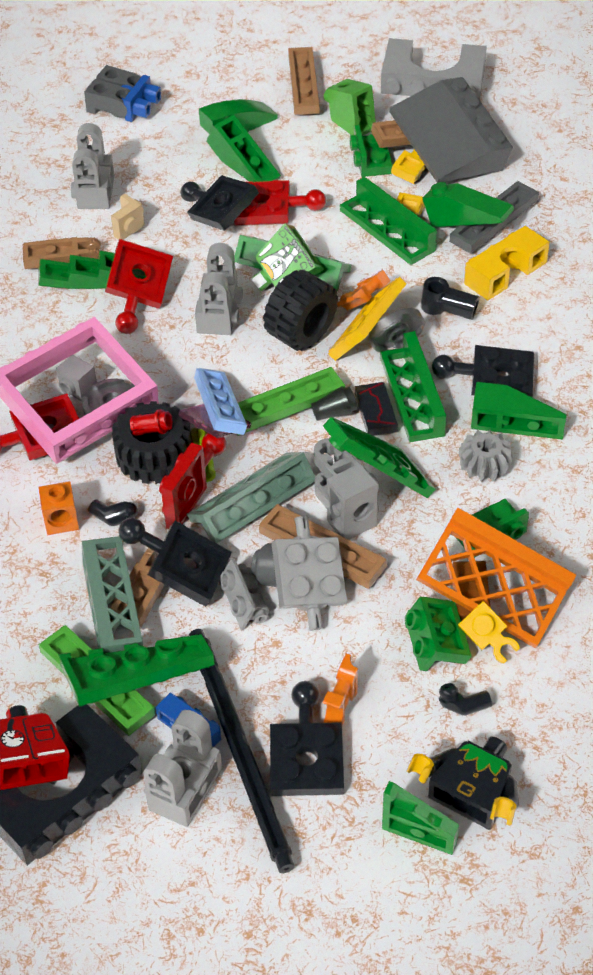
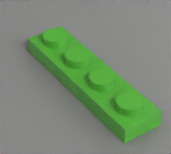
(289, 398)
(126, 710)

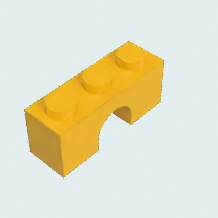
(490, 270)

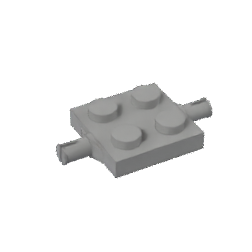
(308, 572)

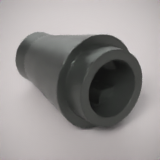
(335, 404)

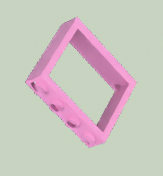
(92, 425)

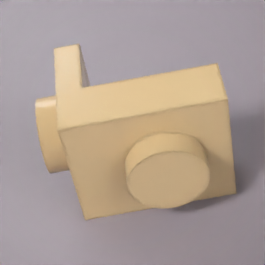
(128, 218)

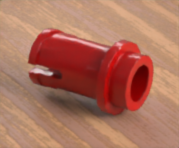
(156, 422)

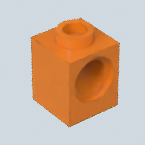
(58, 508)

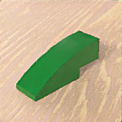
(248, 112)

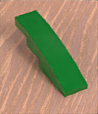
(79, 272)

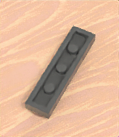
(473, 236)

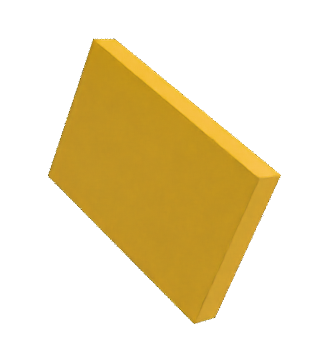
(367, 318)

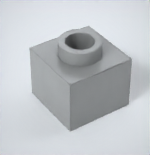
(76, 377)

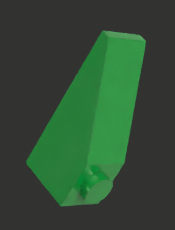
(240, 151)
(461, 205)
(513, 412)

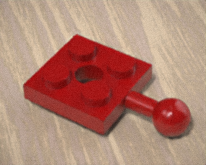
(277, 204)
(125, 285)
(53, 411)
(188, 479)

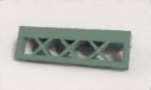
(253, 495)
(99, 601)

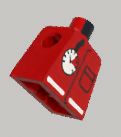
(30, 750)

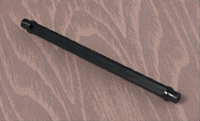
(246, 764)

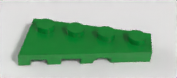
(379, 454)
(121, 672)

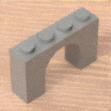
(403, 77)

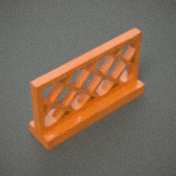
(515, 558)

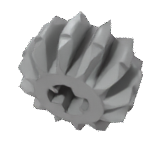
(485, 455)

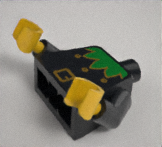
(471, 781)

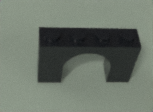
(111, 764)

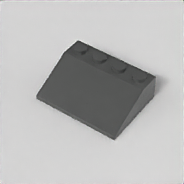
(452, 131)

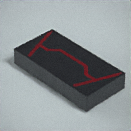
(376, 409)

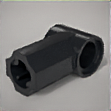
(440, 298)

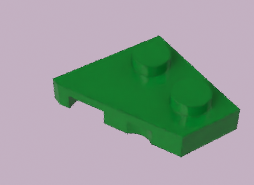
(417, 821)

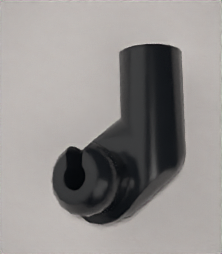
(113, 514)
(462, 704)

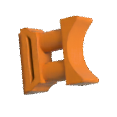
(364, 290)
(344, 690)

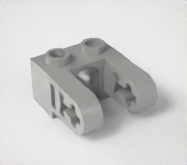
(92, 170)
(219, 293)
(349, 491)
(189, 757)

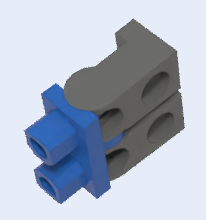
(121, 94)

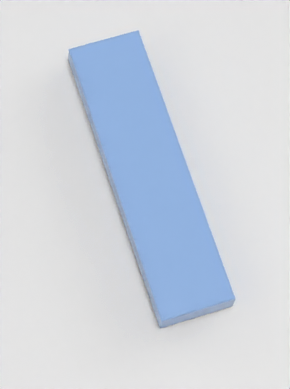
(220, 401)

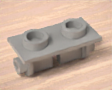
(238, 584)

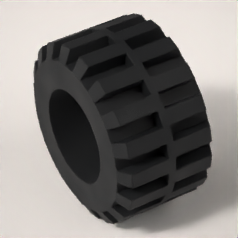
(300, 310)
(146, 459)

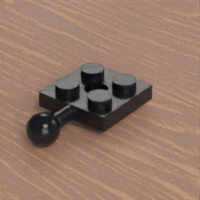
(220, 203)
(487, 363)
(169, 565)
(292, 739)

